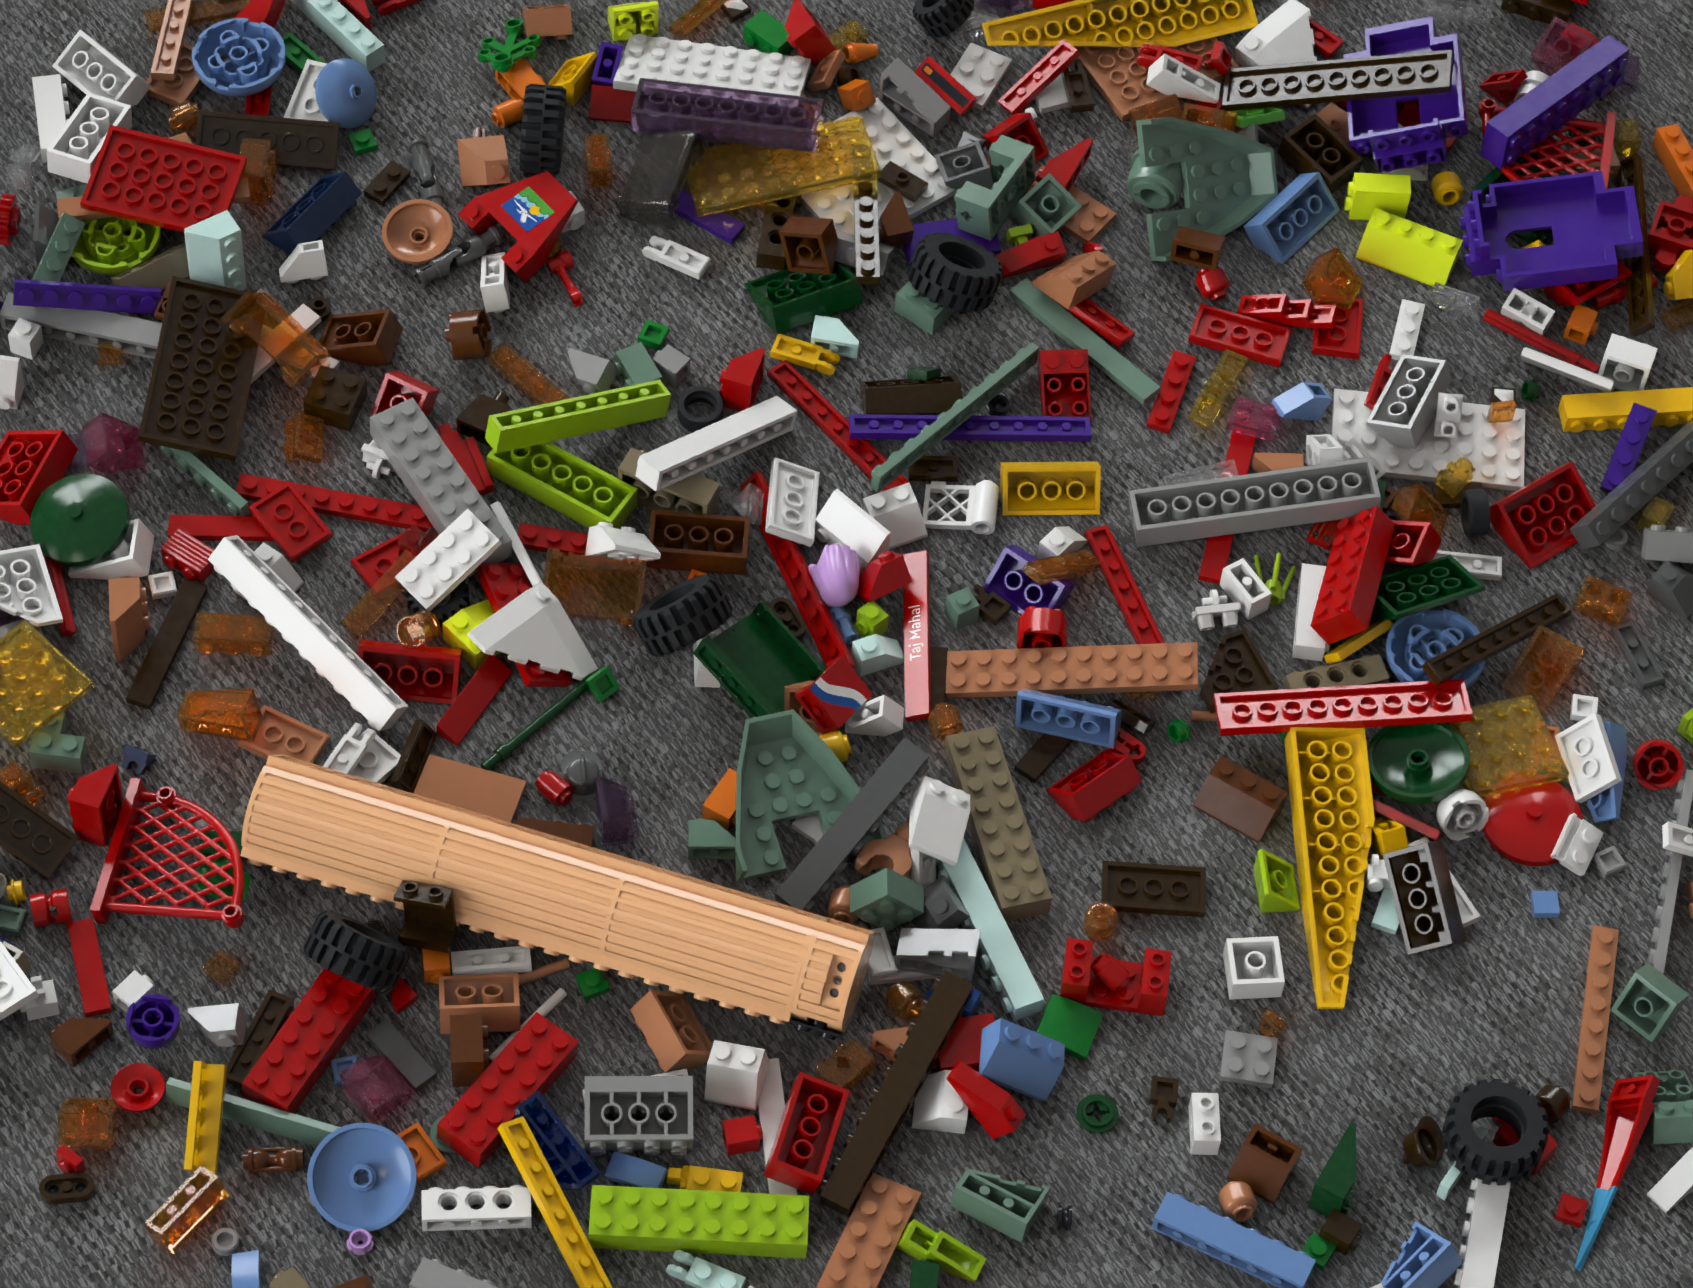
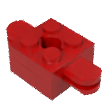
(1671, 232)

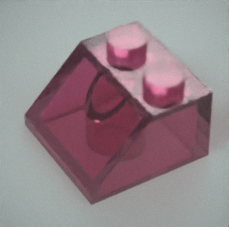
(1560, 45)
(375, 1086)

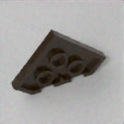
(1236, 669)

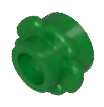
(1178, 730)

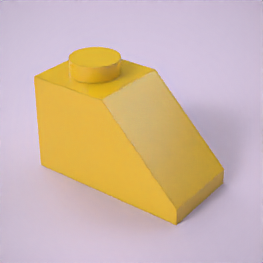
(1680, 278)
(1388, 836)

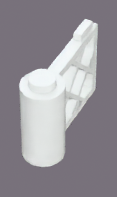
(980, 511)

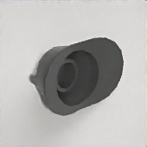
(580, 771)

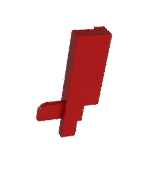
(468, 457)

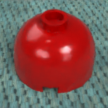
(1658, 764)

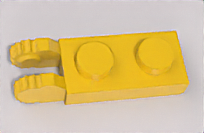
(804, 354)

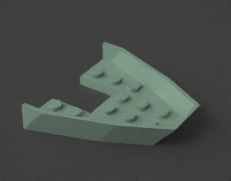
(1222, 178)
(782, 777)

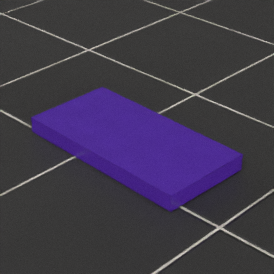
(947, 226)

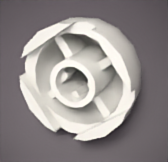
(1462, 810)

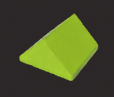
(1275, 883)

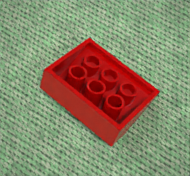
(28, 467)
(1540, 514)

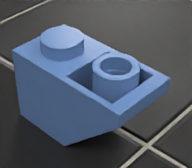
(1303, 402)

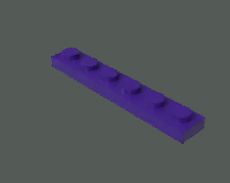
(86, 296)

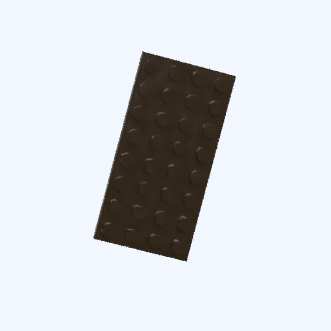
(199, 373)

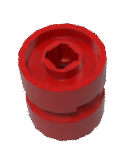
(41, 912)

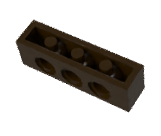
(770, 248)

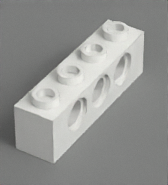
(465, 1218)

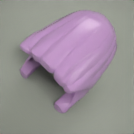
(836, 574)

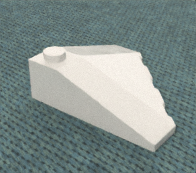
(1279, 39)
(27, 586)
(538, 631)

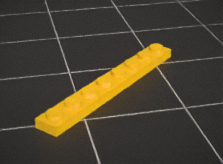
(553, 1204)

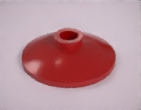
(137, 1077)

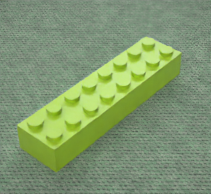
(699, 1221)

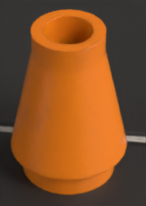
(859, 52)

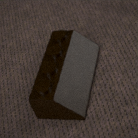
(910, 395)
(1424, 897)

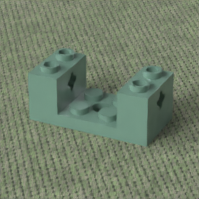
(1013, 173)

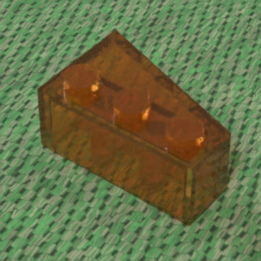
(221, 713)

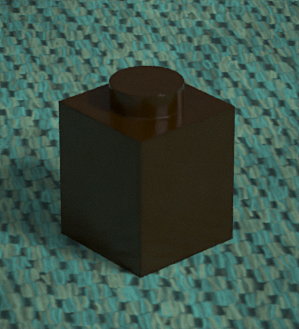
(1341, 1231)

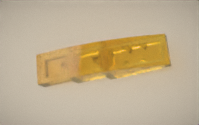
(1217, 389)

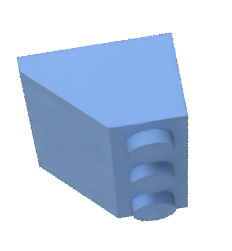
(1020, 1059)

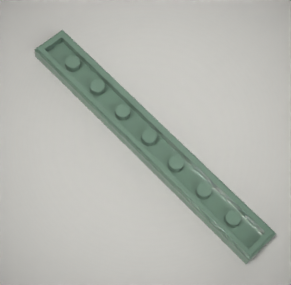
(1081, 337)
(257, 1115)

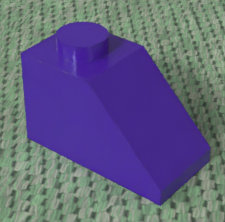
(607, 63)

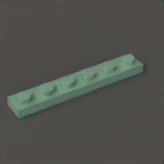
(204, 476)

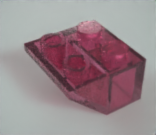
(112, 445)

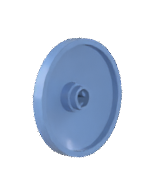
(362, 1177)

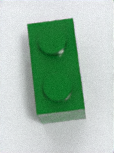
(766, 34)

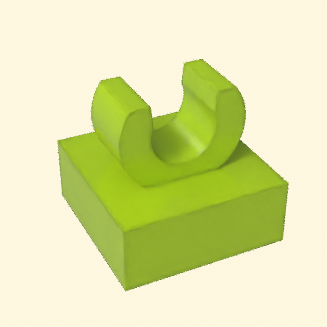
(1018, 234)

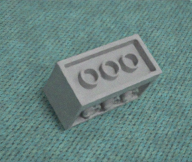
(644, 1098)

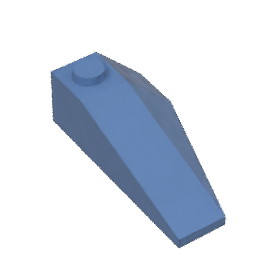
(1607, 804)

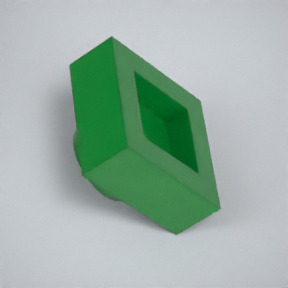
(362, 141)
(653, 335)
(602, 684)
(592, 983)
(1319, 1249)

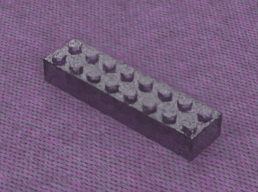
(729, 114)

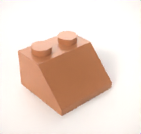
(548, 21)

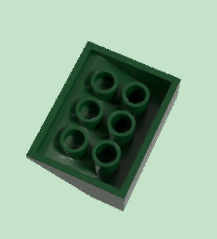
(796, 297)
(1423, 588)

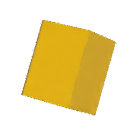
(575, 76)

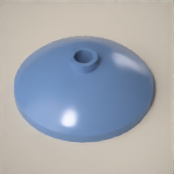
(336, 93)

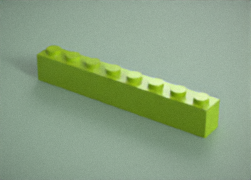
(577, 416)

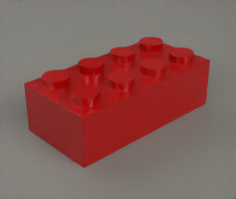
(806, 1133)

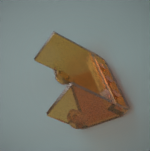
(278, 334)

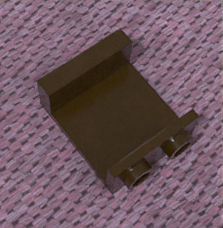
(428, 916)

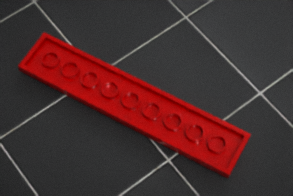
(1342, 707)

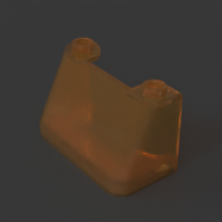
(596, 585)

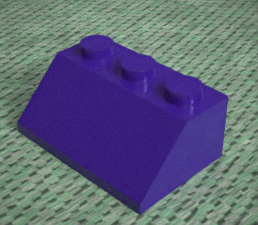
(1018, 588)

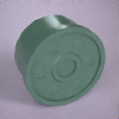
(1154, 185)

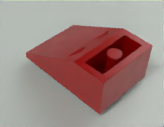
(1064, 382)

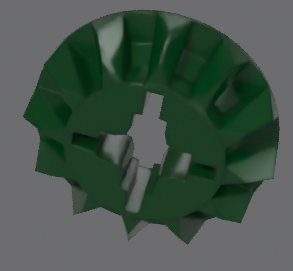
(1104, 1106)

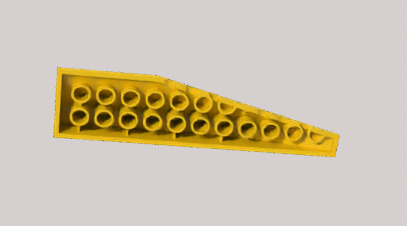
(1123, 23)
(1332, 844)

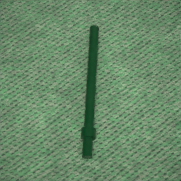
(503, 751)

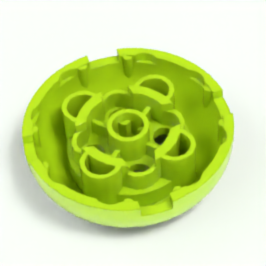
(103, 237)

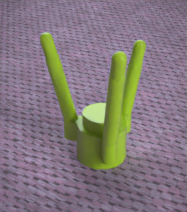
(1274, 586)

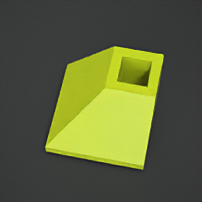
(633, 19)

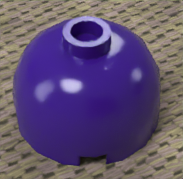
(153, 1021)

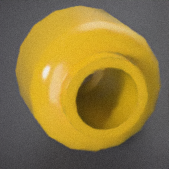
(1447, 188)
(838, 744)

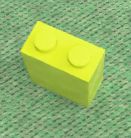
(1377, 191)

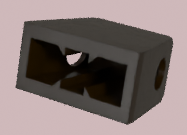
(475, 417)

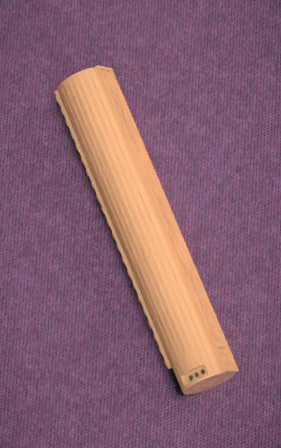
(560, 895)

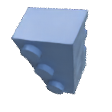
(1423, 1261)

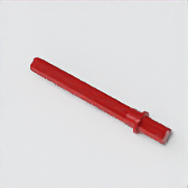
(1539, 341)
(56, 575)

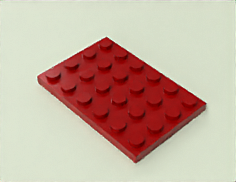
(161, 180)

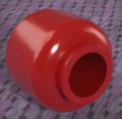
(1212, 283)

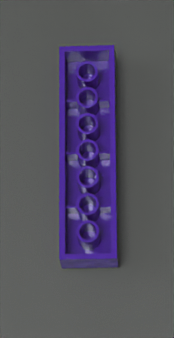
(1554, 102)

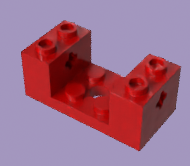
(1142, 994)

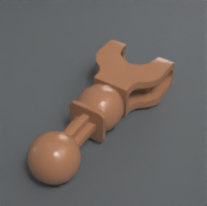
(887, 853)

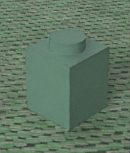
(961, 608)

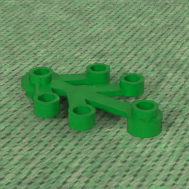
(504, 59)

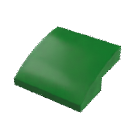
(1070, 1024)

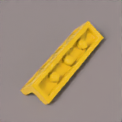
(205, 1116)

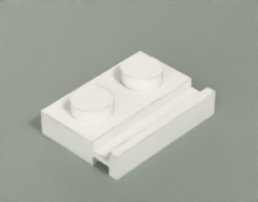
(1576, 844)

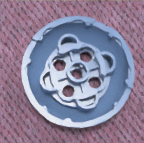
(254, 56)
(1428, 635)

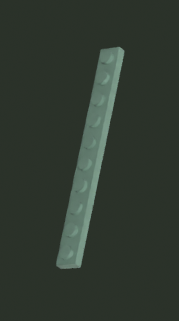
(954, 417)

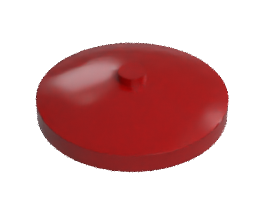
(1529, 821)

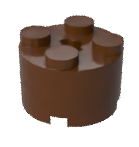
(469, 334)

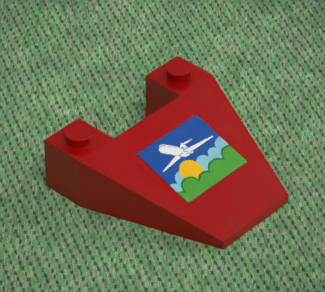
(531, 212)

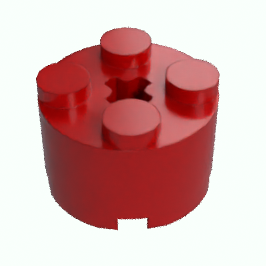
(1041, 628)

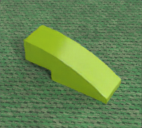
(941, 1249)

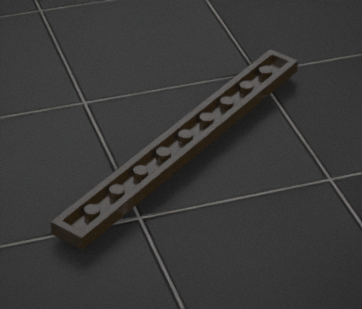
(1639, 284)

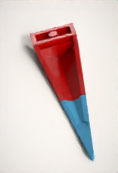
(1626, 1119)

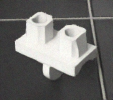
(1448, 415)
(376, 460)
(1227, 612)

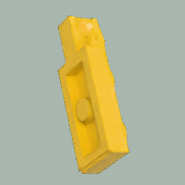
(705, 1179)

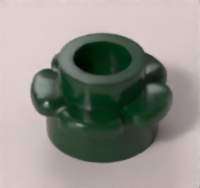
(1530, 390)

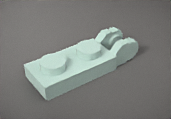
(703, 1273)

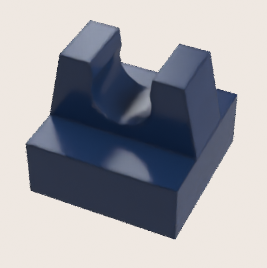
(141, 757)

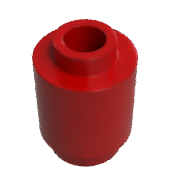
(554, 788)
(1110, 971)

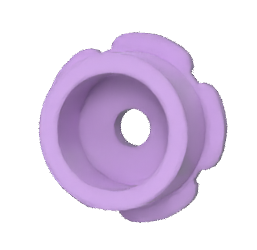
(360, 1235)

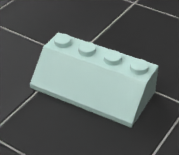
(216, 252)

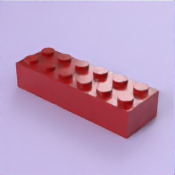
(1352, 575)
(307, 1042)
(525, 1065)

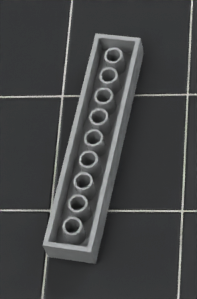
(1253, 502)

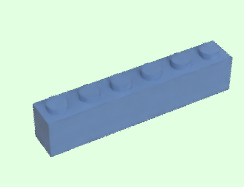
(1232, 1243)

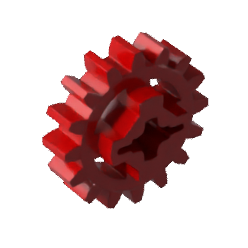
(9, 218)

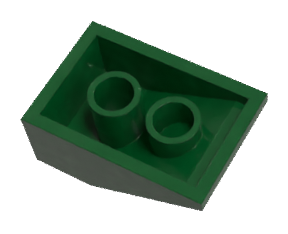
(1337, 1179)

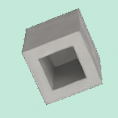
(672, 364)

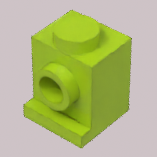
(871, 620)

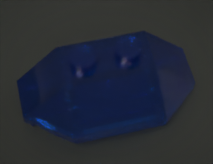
(562, 1151)

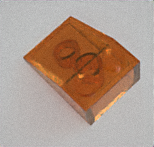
(1544, 667)

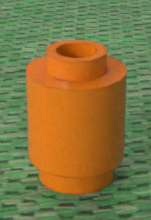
(508, 112)

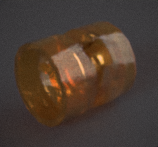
(417, 629)

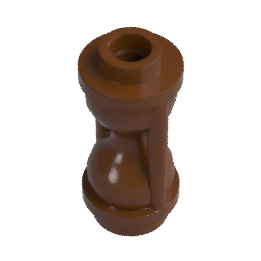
(285, 1159)

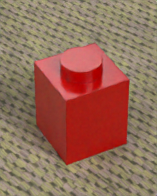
(741, 1135)

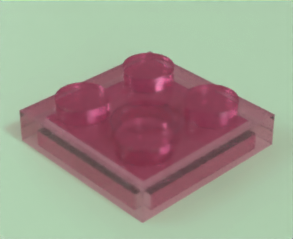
(1253, 419)

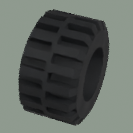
(942, 16)

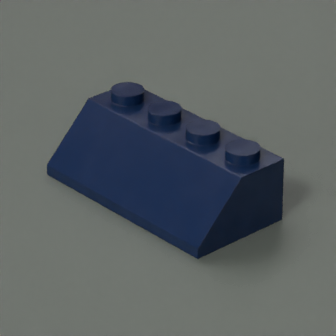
(314, 212)

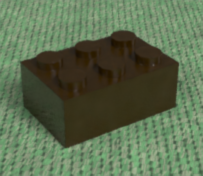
(1320, 149)

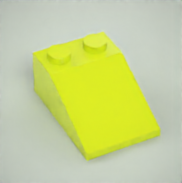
(460, 624)

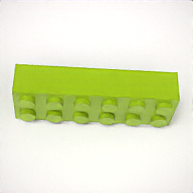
(565, 483)

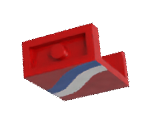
(834, 695)

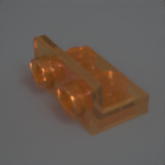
(303, 438)

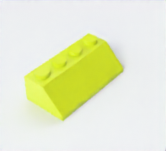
(1409, 248)

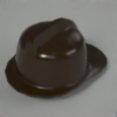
(1424, 1144)

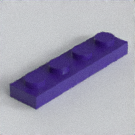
(1628, 446)

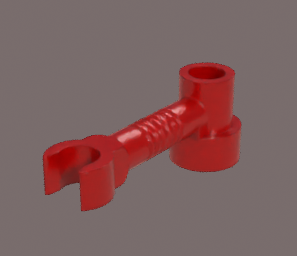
(560, 265)

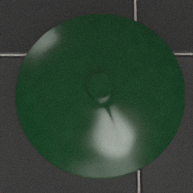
(80, 520)
(1418, 762)

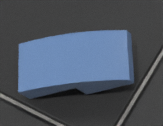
(635, 1171)
(246, 1270)

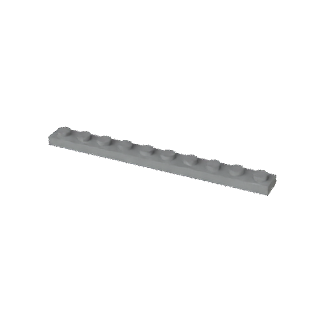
(1671, 872)

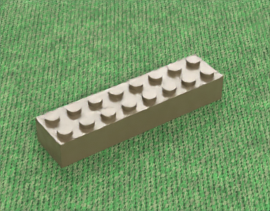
(998, 824)

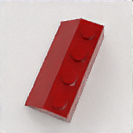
(416, 672)

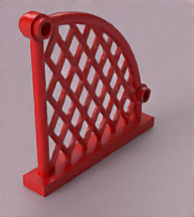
(1488, 109)
(121, 843)

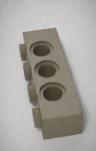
(1344, 672)

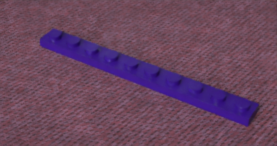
(975, 428)

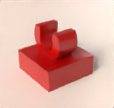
(1219, 58)

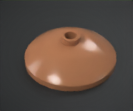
(417, 220)

